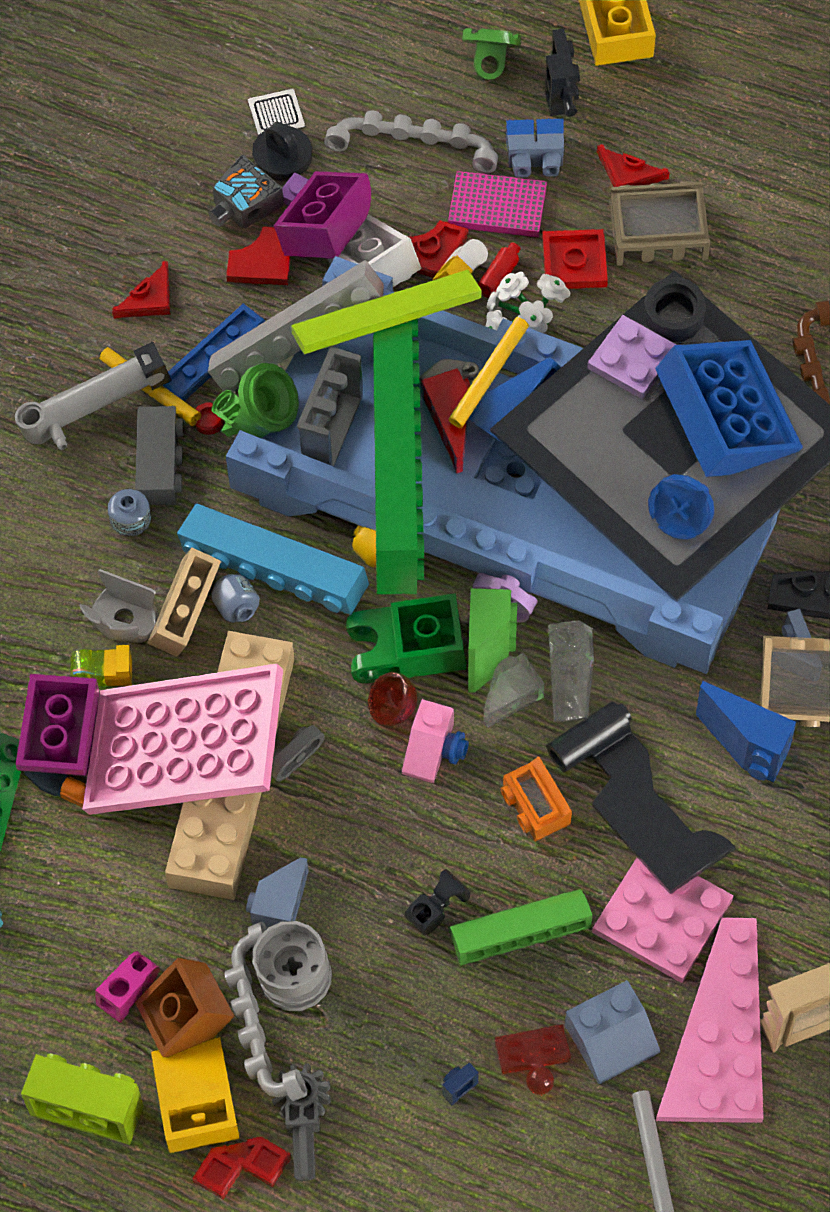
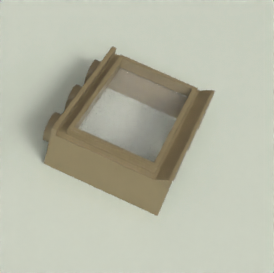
(659, 218)

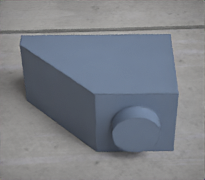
(279, 894)

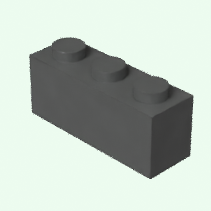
(159, 454)

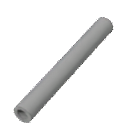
(652, 1152)

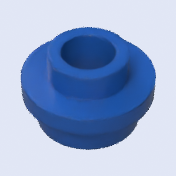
(455, 747)

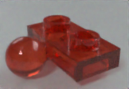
(533, 1051)

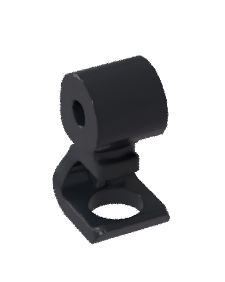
(427, 911)

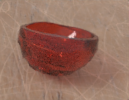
(392, 699)

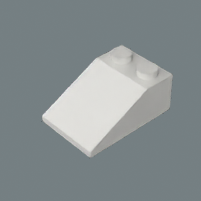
(383, 249)

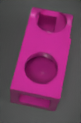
(126, 985)

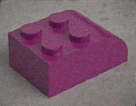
(324, 215)
(58, 724)

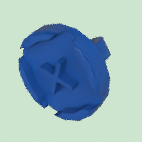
(681, 506)

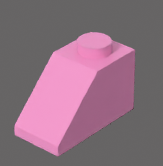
(427, 740)

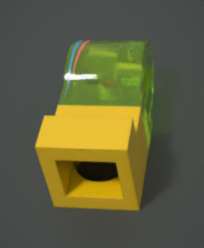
(109, 666)

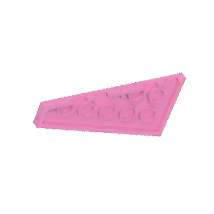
(720, 1052)

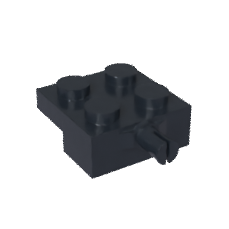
(561, 76)

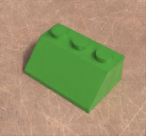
(490, 633)

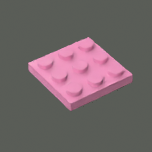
(662, 926)

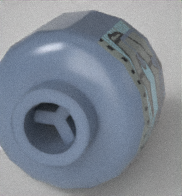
(129, 512)
(235, 598)

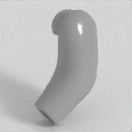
(467, 369)

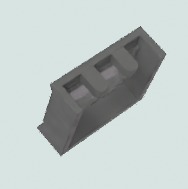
(331, 406)

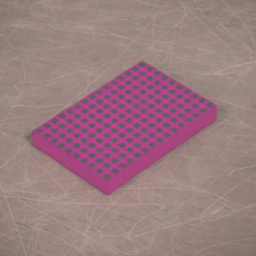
(497, 204)

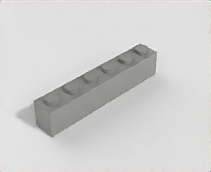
(274, 339)

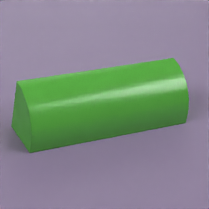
(521, 926)

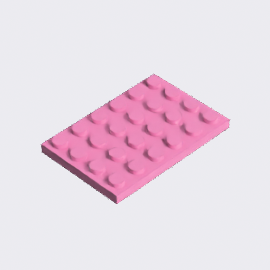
(184, 740)

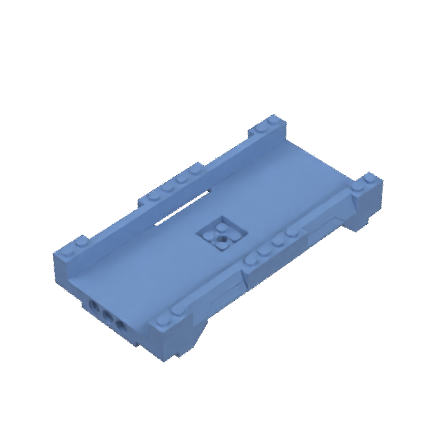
(483, 513)

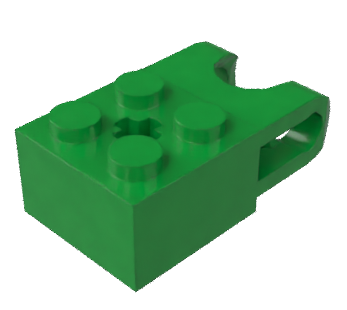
(409, 638)

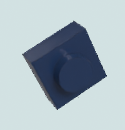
(459, 1082)

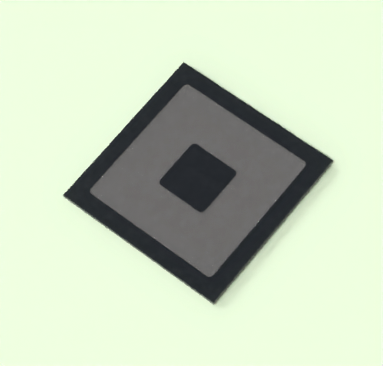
(612, 448)

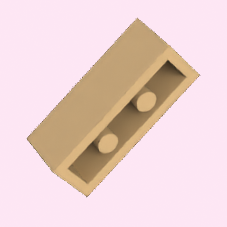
(184, 602)

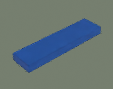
(192, 369)

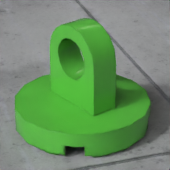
(492, 44)

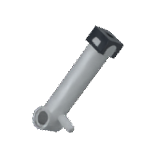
(90, 396)

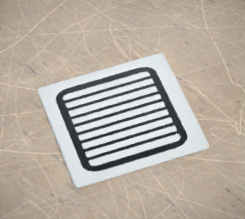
(276, 108)

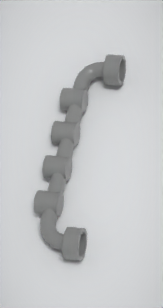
(484, 159)
(253, 1035)

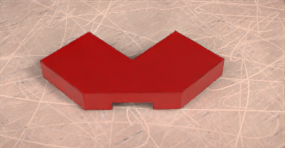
(254, 1156)

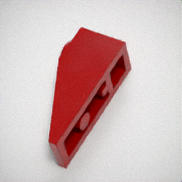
(441, 397)

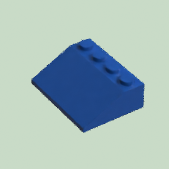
(727, 406)

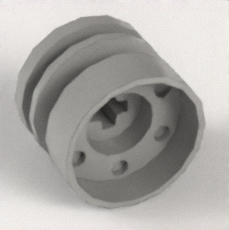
(287, 948)

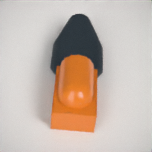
(59, 785)

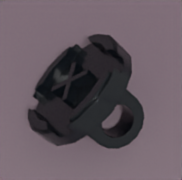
(282, 151)

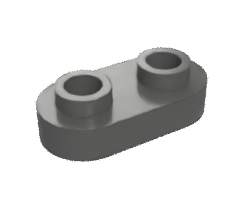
(303, 745)

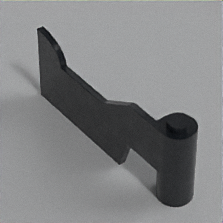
(630, 801)

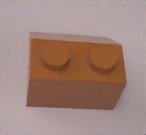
(184, 1007)

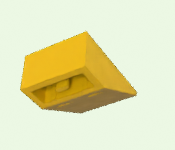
(195, 1097)

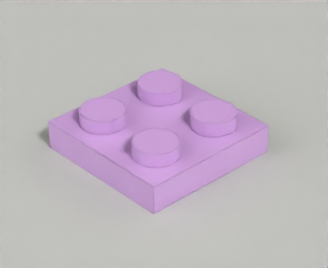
(630, 356)

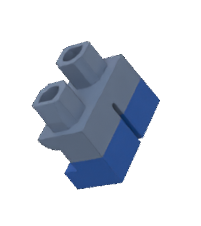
(526, 153)

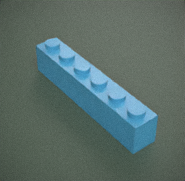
(275, 559)

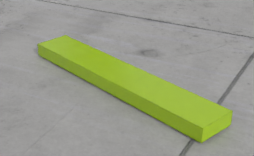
(386, 311)

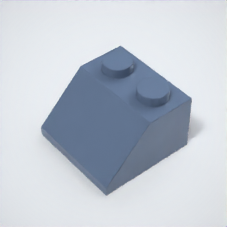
(612, 1032)

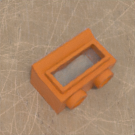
(536, 799)

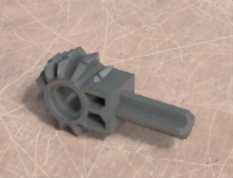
(303, 1119)

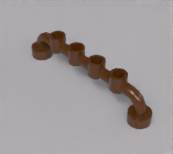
(805, 346)

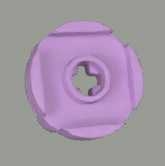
(525, 602)

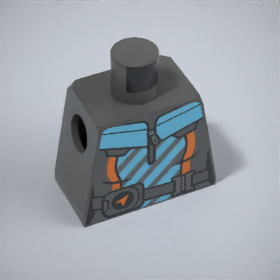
(245, 195)

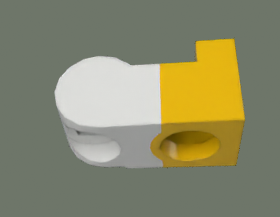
(464, 258)

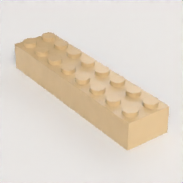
(217, 831)

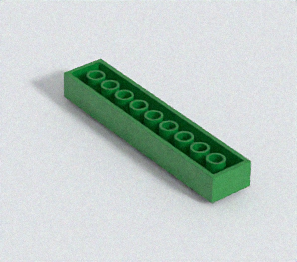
(395, 460)

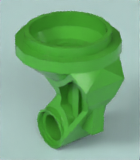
(264, 404)

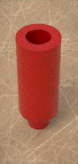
(502, 265)

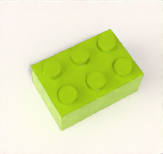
(83, 1098)

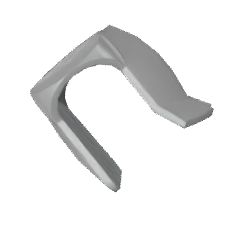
(120, 596)

